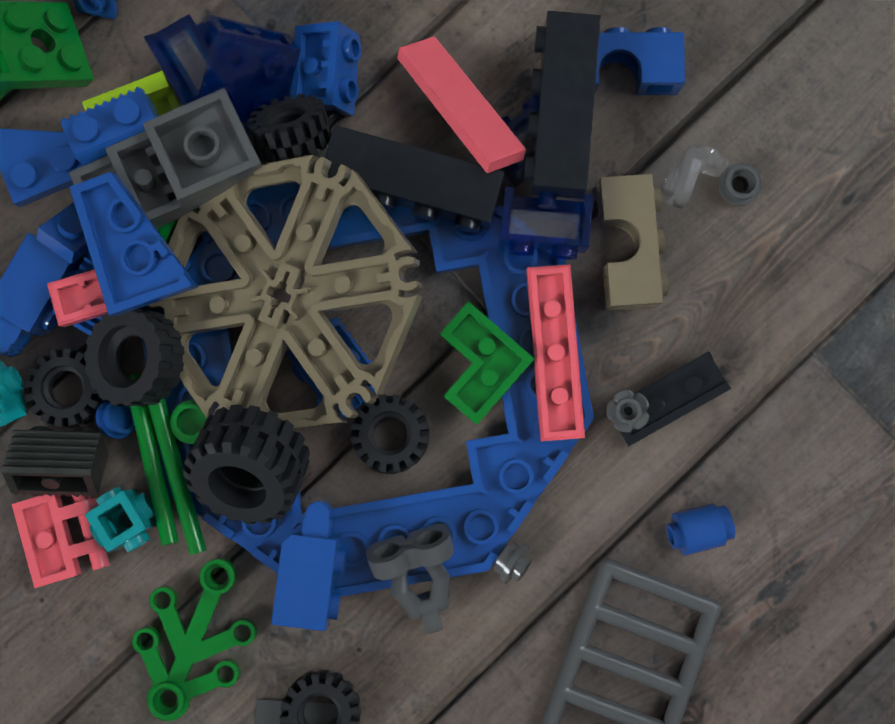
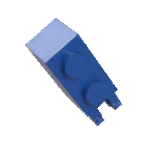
(25, 294)
(309, 572)

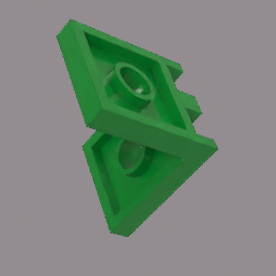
(26, 64)

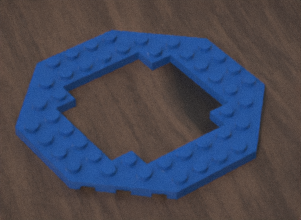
(505, 468)

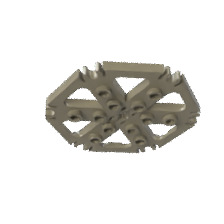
(325, 289)

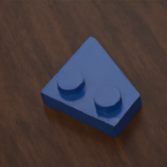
(35, 163)

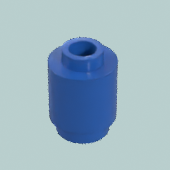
(700, 529)

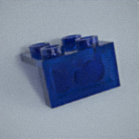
(248, 63)

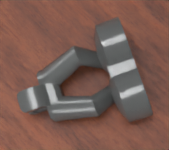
(424, 548)

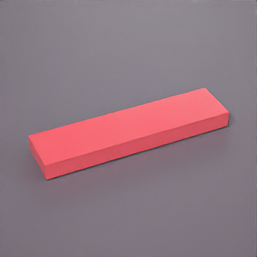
(461, 104)
(555, 353)

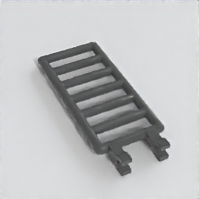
(580, 650)

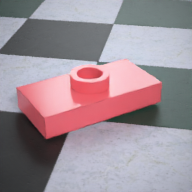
(77, 298)

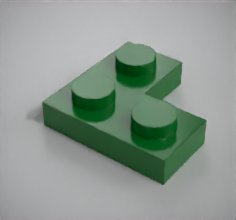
(493, 358)

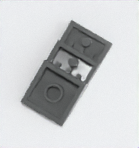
(180, 158)

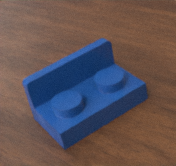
(328, 65)

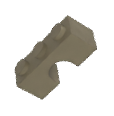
(632, 206)

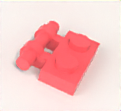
(48, 538)

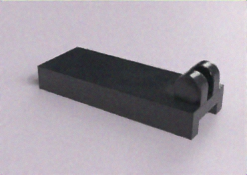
(678, 394)

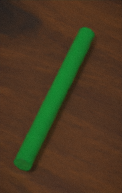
(174, 469)
(154, 473)

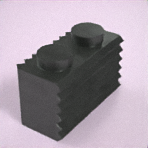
(55, 462)

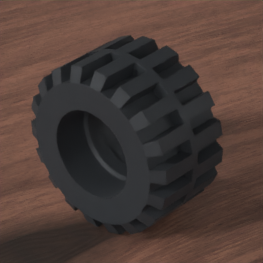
(247, 464)

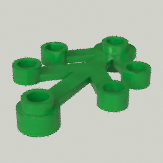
(189, 645)

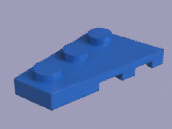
(125, 247)

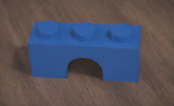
(651, 56)

